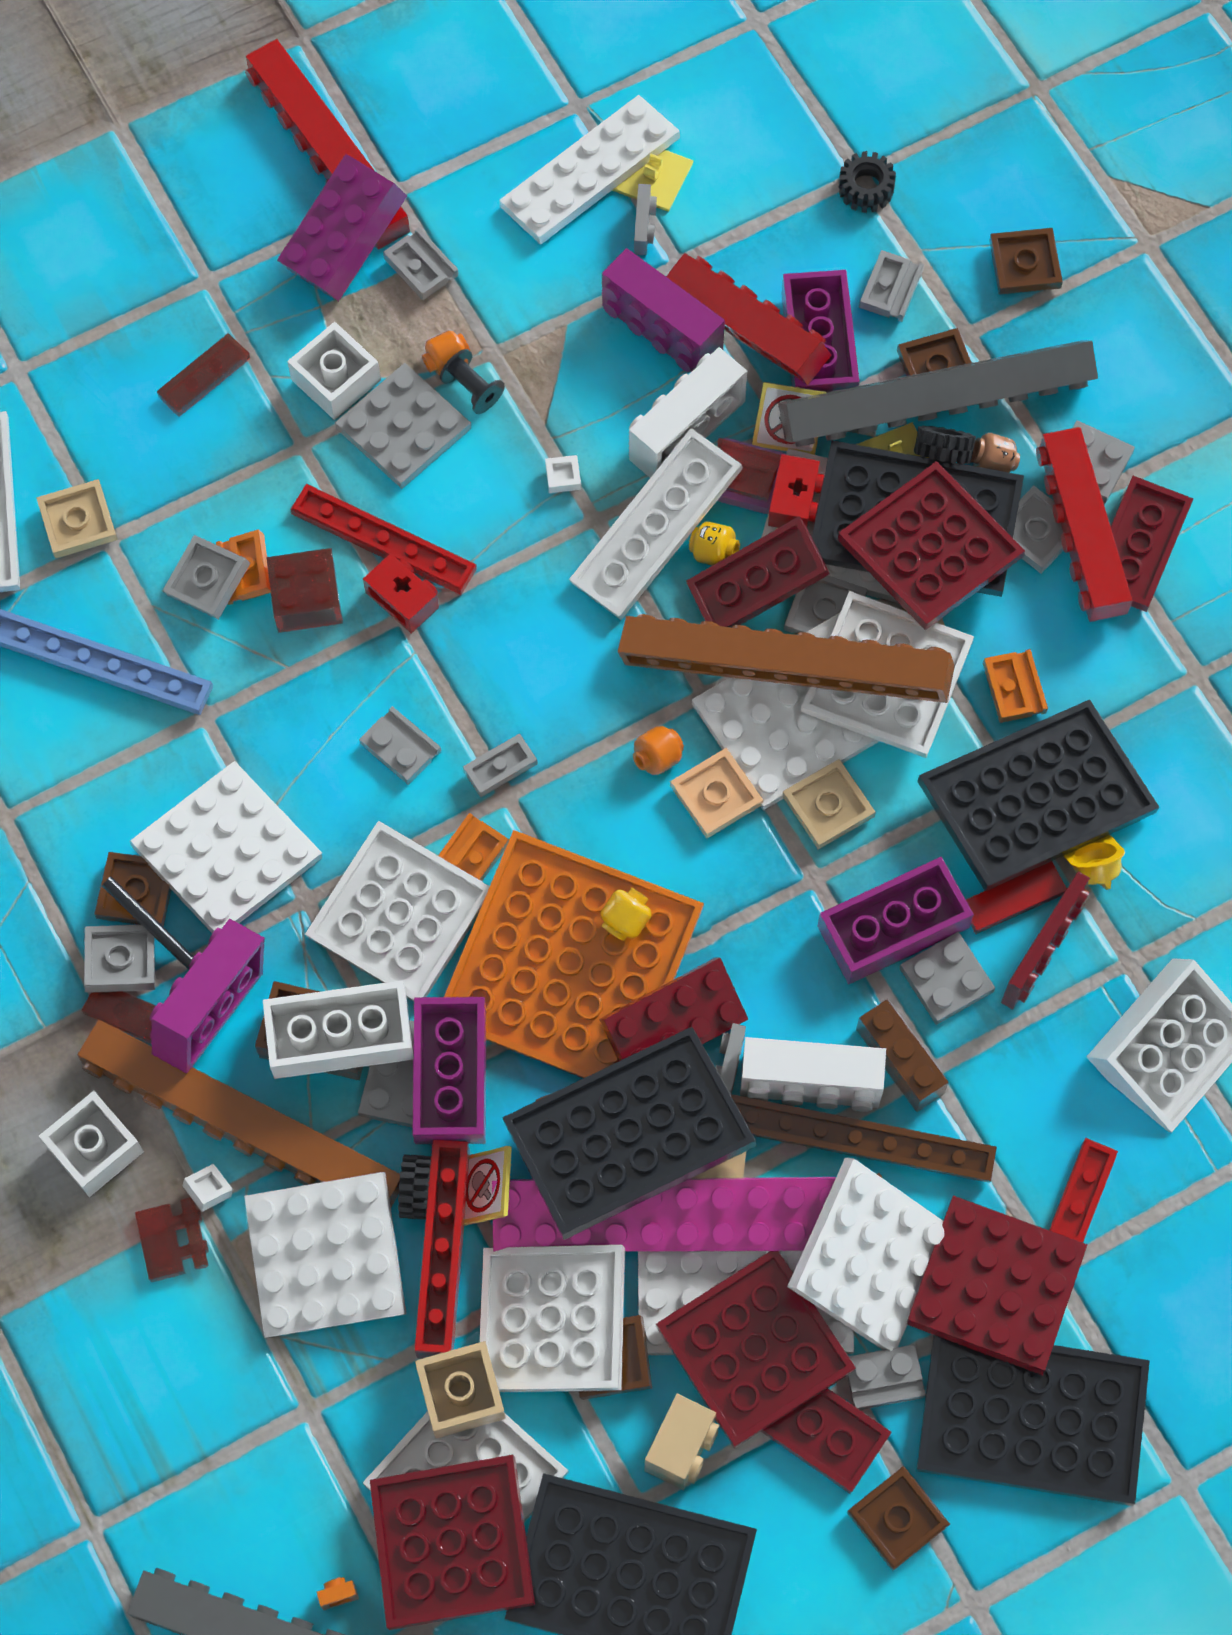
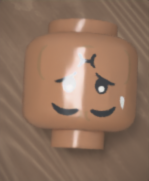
(995, 453)

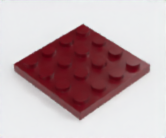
(930, 545)
(997, 1285)
(755, 1348)
(451, 1542)

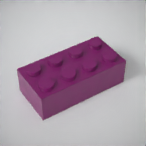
(342, 227)
(823, 304)
(660, 311)
(895, 920)
(206, 995)
(449, 1069)

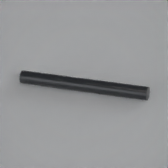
(148, 921)

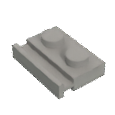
(420, 263)
(891, 286)
(400, 745)
(886, 1377)

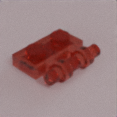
(161, 1243)

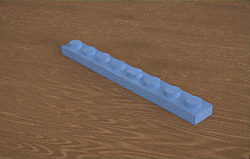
(103, 663)

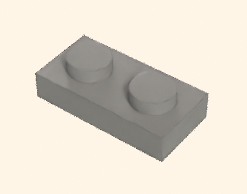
(643, 231)
(500, 765)
(731, 1046)

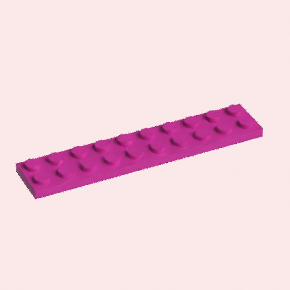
(687, 1217)

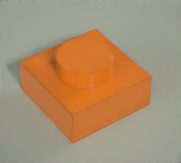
(337, 1593)

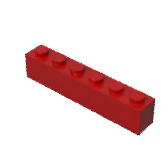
(752, 321)
(1084, 524)
(442, 1248)

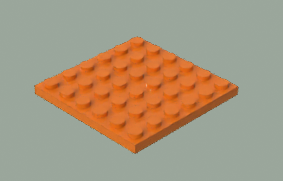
(553, 965)

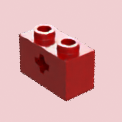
(793, 476)
(406, 607)

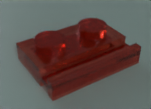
(757, 472)

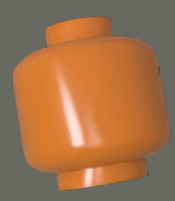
(441, 349)
(658, 750)

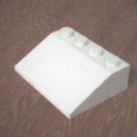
(1169, 1043)

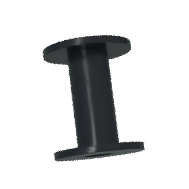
(483, 394)

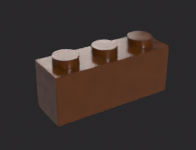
(905, 1057)

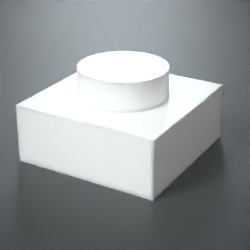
(563, 474)
(207, 1187)

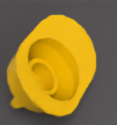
(1098, 861)

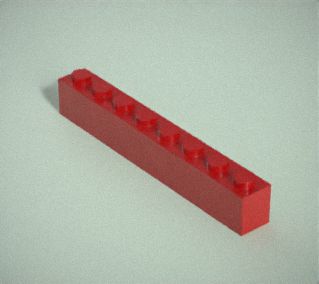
(309, 119)

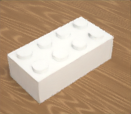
(696, 402)
(338, 1029)
(813, 1073)

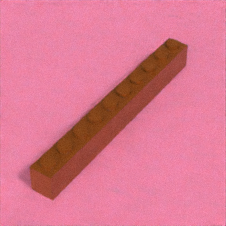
(787, 658)
(225, 1112)

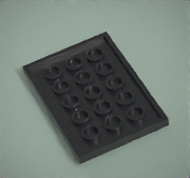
(865, 476)
(1037, 794)
(628, 1132)
(1048, 1433)
(630, 1565)

